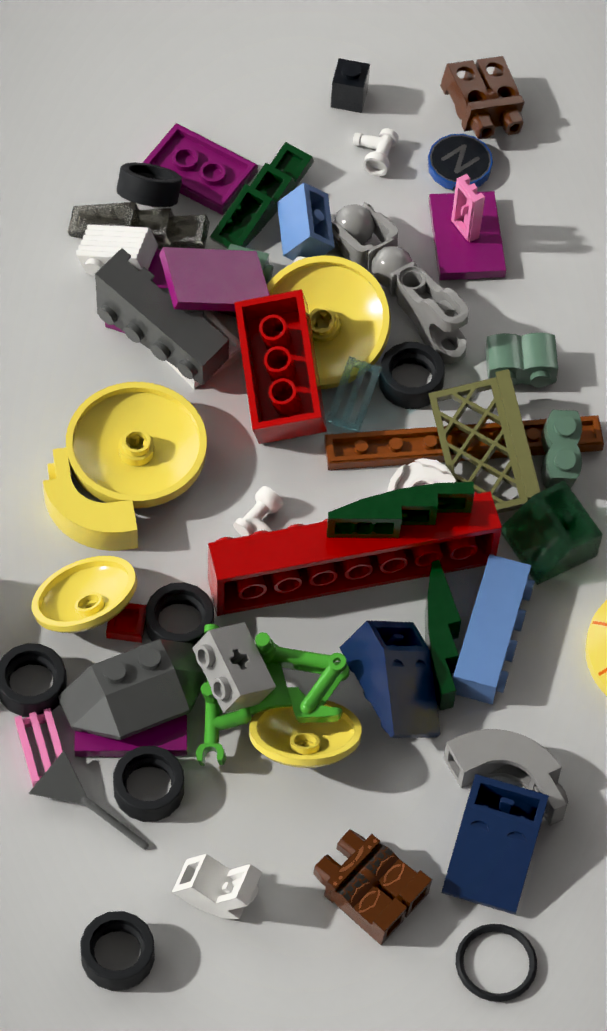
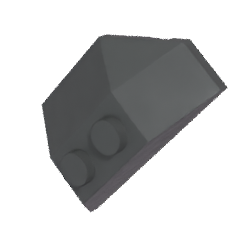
(134, 690)

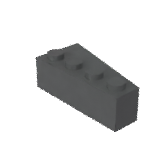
(148, 316)

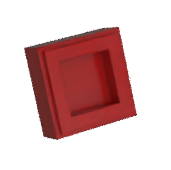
(128, 624)

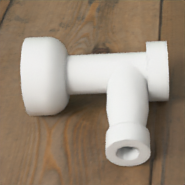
(376, 162)
(266, 502)

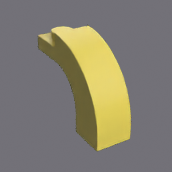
(88, 522)

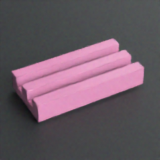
(467, 207)
(35, 720)

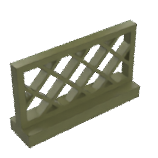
(512, 432)

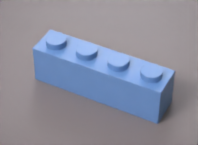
(491, 629)

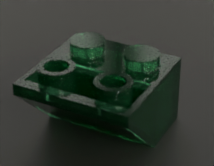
(552, 533)

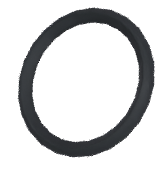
(494, 996)

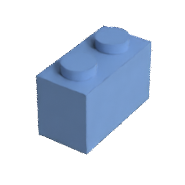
(305, 223)

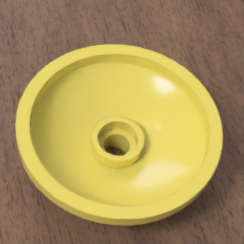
(84, 594)
(304, 745)

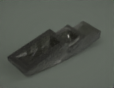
(168, 230)

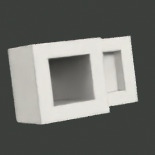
(216, 888)

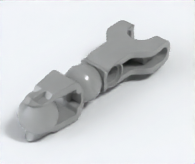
(416, 292)

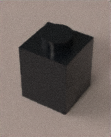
(350, 85)

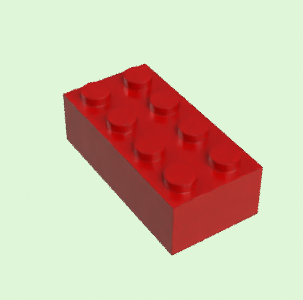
(280, 367)

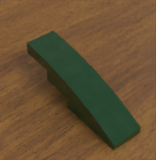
(258, 202)
(386, 512)
(441, 627)

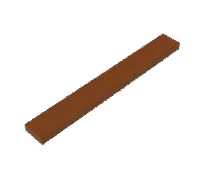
(407, 445)

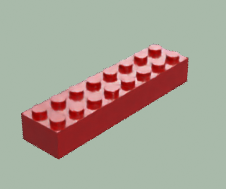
(306, 564)

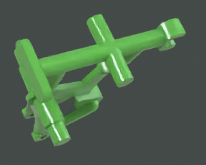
(306, 708)

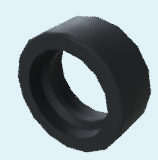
(149, 184)
(411, 354)
(178, 594)
(31, 655)
(148, 757)
(117, 922)

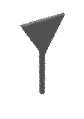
(63, 784)

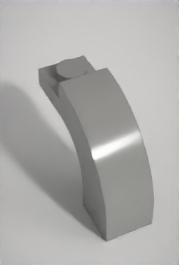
(509, 756)

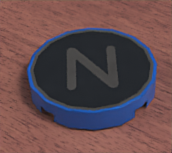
(459, 155)

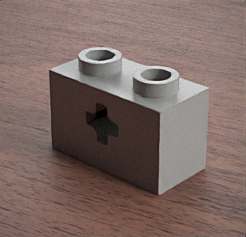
(233, 667)

